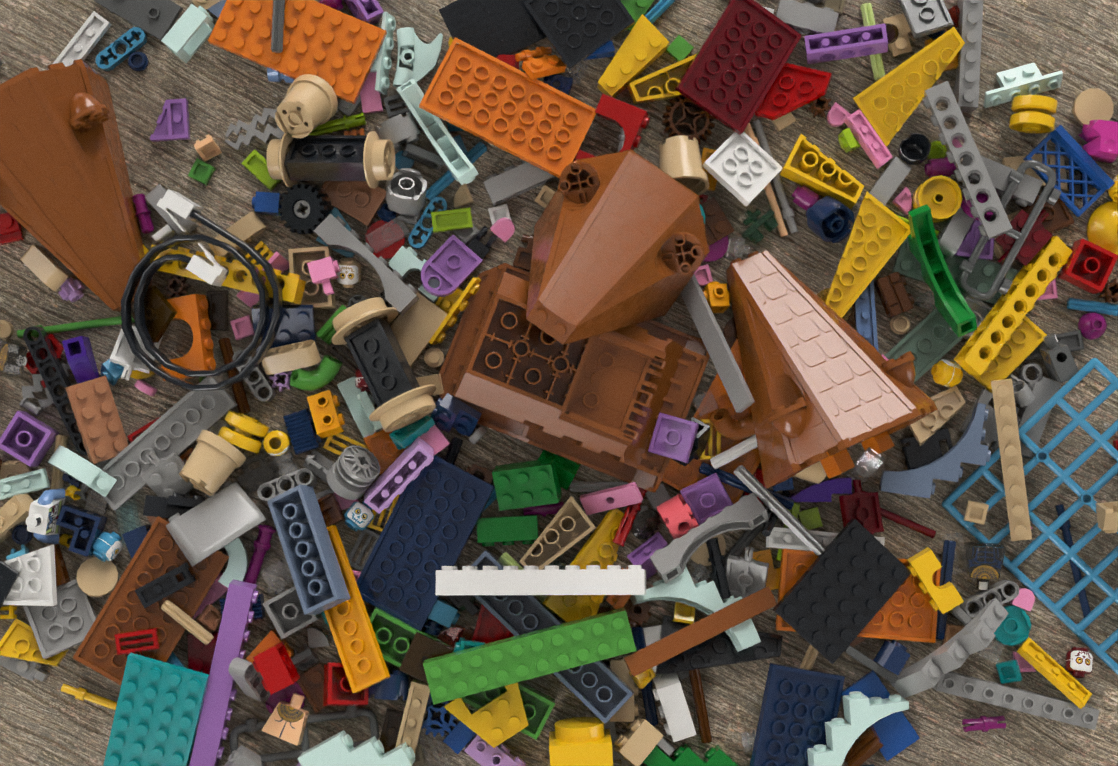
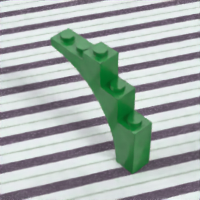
(936, 274)
(688, 757)

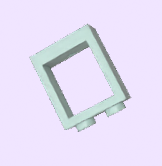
(189, 32)

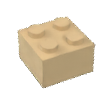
(637, 741)

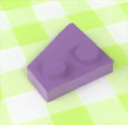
(173, 122)
(970, 241)

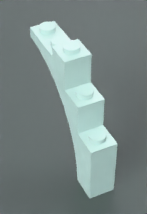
(438, 135)
(704, 598)
(841, 733)
(340, 752)

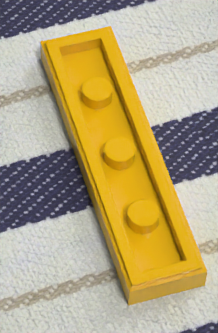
(1054, 673)

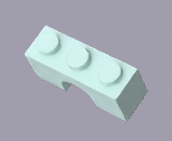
(405, 262)

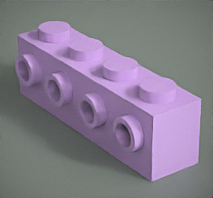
(399, 475)
(490, 756)

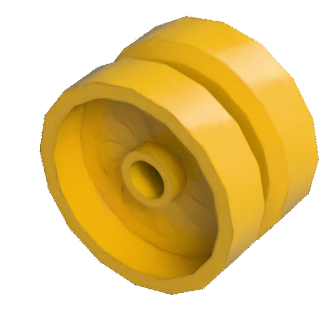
(1033, 114)
(945, 191)
(244, 430)

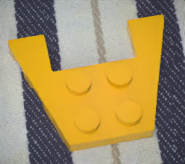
(496, 719)

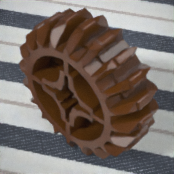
(685, 112)

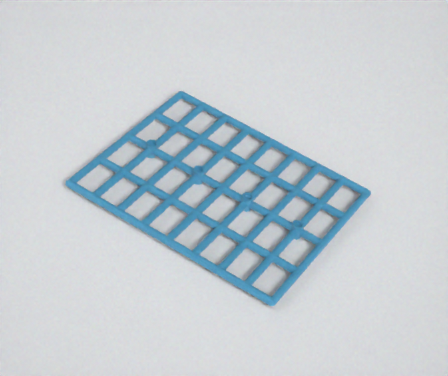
(1084, 497)

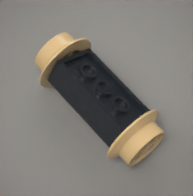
(331, 158)

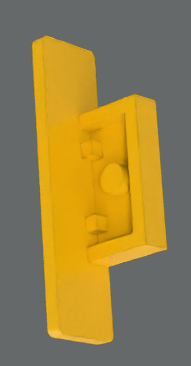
(452, 306)

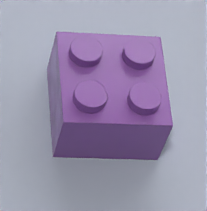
(27, 438)

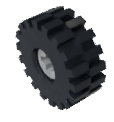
(308, 196)

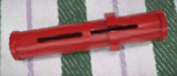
(627, 521)

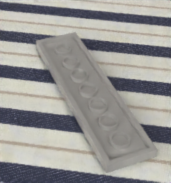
(170, 433)

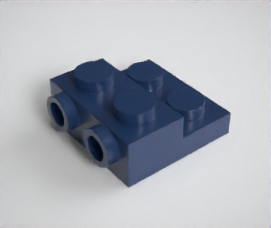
(455, 414)

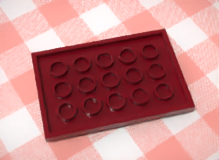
(738, 63)

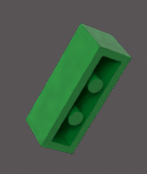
(507, 530)

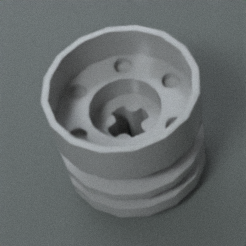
(353, 472)

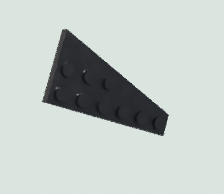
(715, 651)

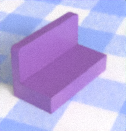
(642, 554)

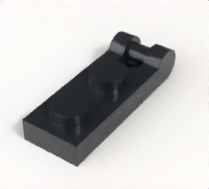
(164, 585)

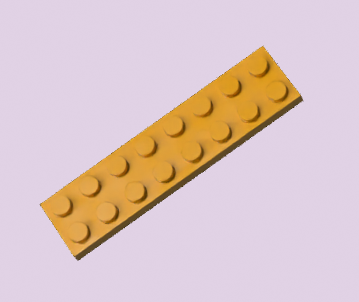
(353, 629)

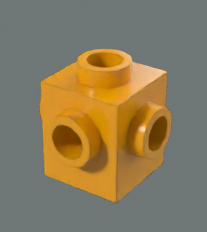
(717, 296)

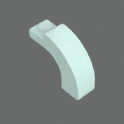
(82, 470)
(237, 562)

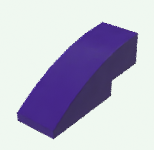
(823, 491)

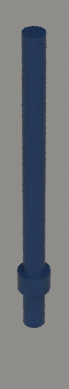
(1065, 528)

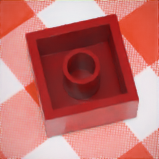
(1088, 266)
(276, 668)
(338, 690)

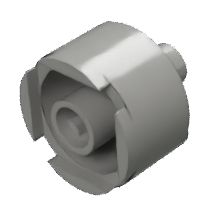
(399, 130)
(406, 192)

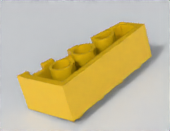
(634, 56)
(659, 84)
(811, 168)

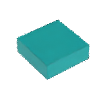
(1009, 671)

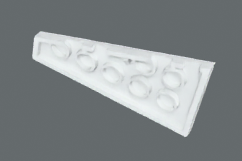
(35, 580)

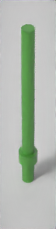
(75, 326)

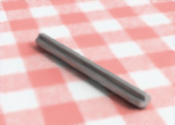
(779, 510)

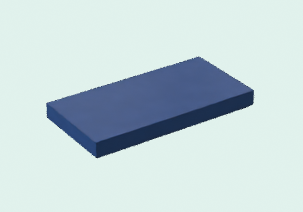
(894, 729)

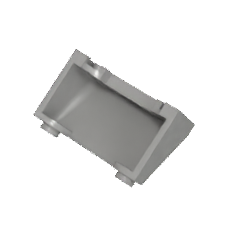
(214, 523)

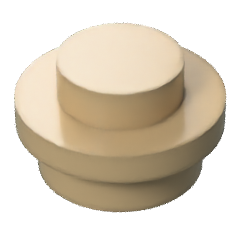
(900, 324)
(434, 357)

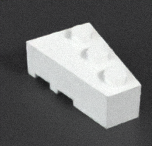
(673, 707)

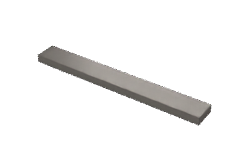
(717, 346)

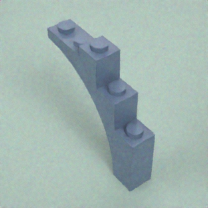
(967, 450)

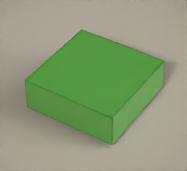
(679, 49)
(201, 172)

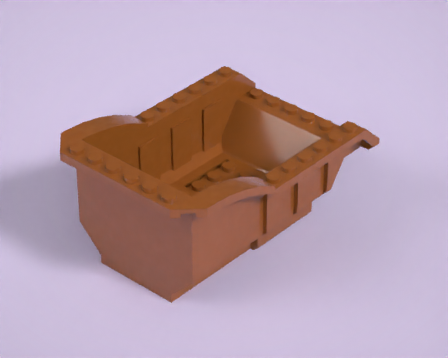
(604, 382)

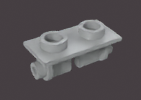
(318, 464)

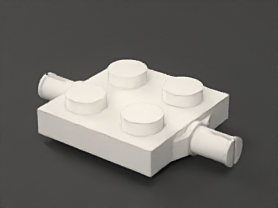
(123, 355)

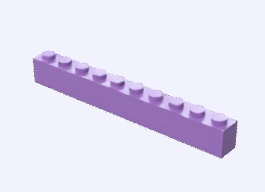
(221, 685)

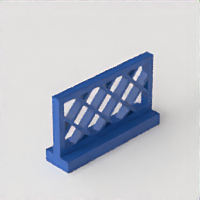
(1082, 161)

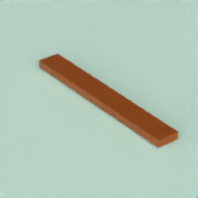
(700, 631)

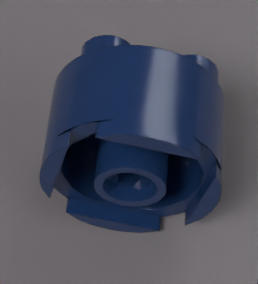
(830, 219)
(392, 687)

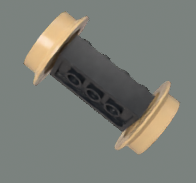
(383, 364)

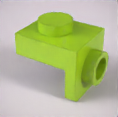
(848, 141)

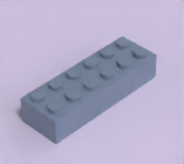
(308, 550)

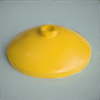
(1103, 227)

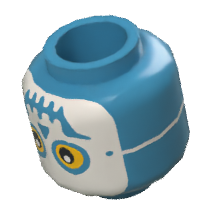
(358, 516)
(107, 546)

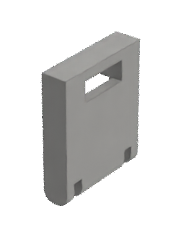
(989, 425)

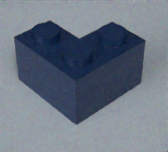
(86, 526)

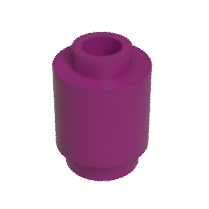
(939, 167)
(805, 197)

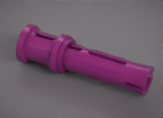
(261, 545)

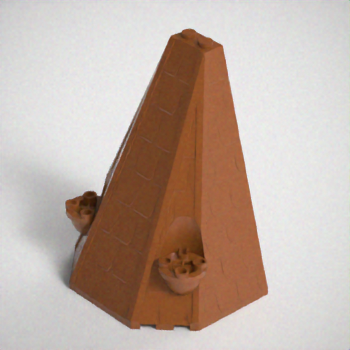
(70, 175)
(612, 247)
(812, 372)

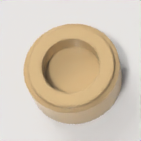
(6, 329)

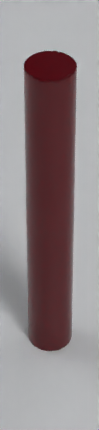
(907, 523)

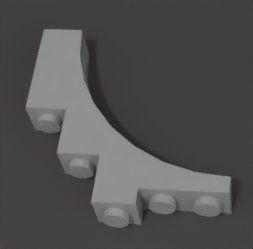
(953, 653)

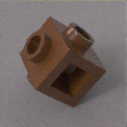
(637, 619)

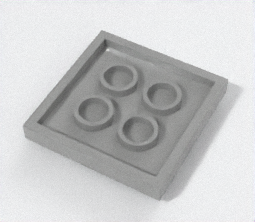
(63, 624)

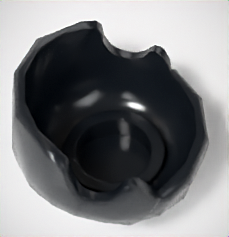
(914, 149)

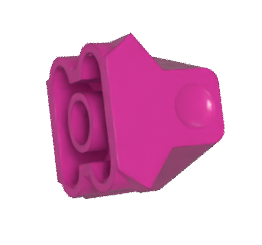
(1101, 140)

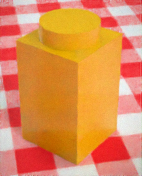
(580, 743)

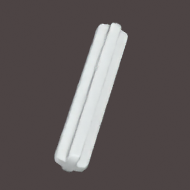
(734, 452)

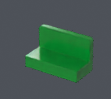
(566, 468)

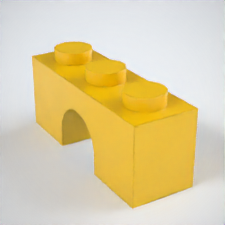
(942, 597)

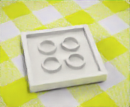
(742, 167)

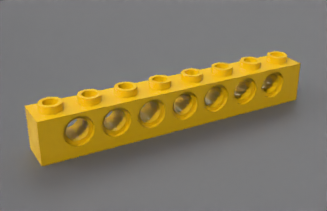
(1046, 264)
(293, 285)

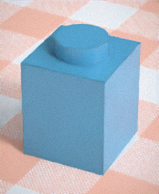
(444, 613)

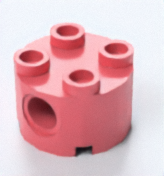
(677, 516)

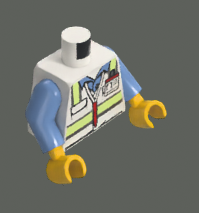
(45, 513)

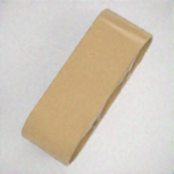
(246, 229)
(44, 267)
(291, 357)

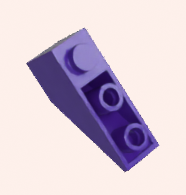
(81, 358)

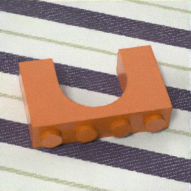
(194, 311)
(842, 461)

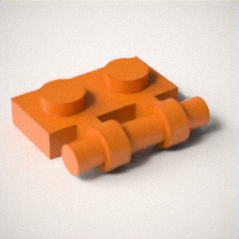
(542, 66)

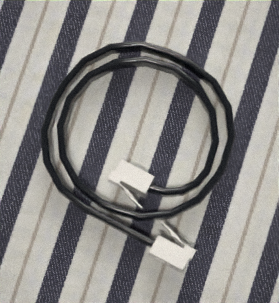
(213, 274)

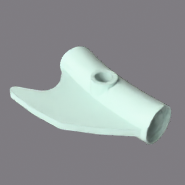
(422, 56)

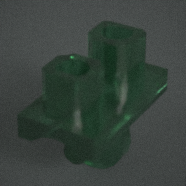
(766, 220)

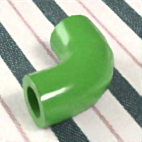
(318, 377)

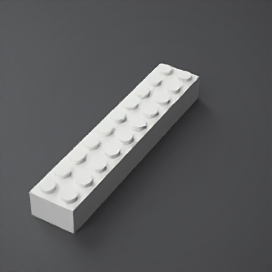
(541, 582)

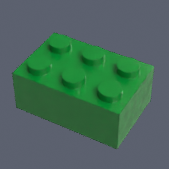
(527, 484)

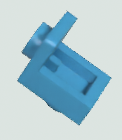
(112, 371)

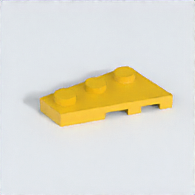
(21, 644)

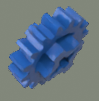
(442, 721)

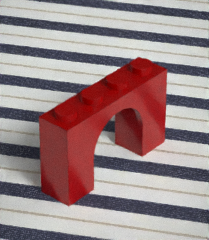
(629, 117)

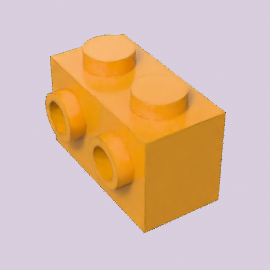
(326, 414)

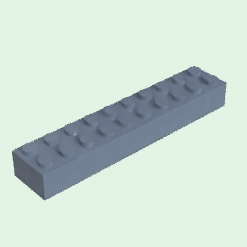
(592, 683)

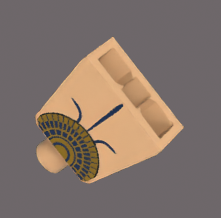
(288, 720)

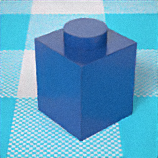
(267, 203)

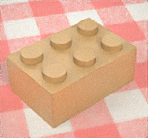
(313, 293)

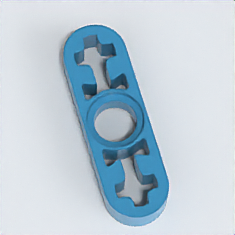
(121, 57)
(415, 232)

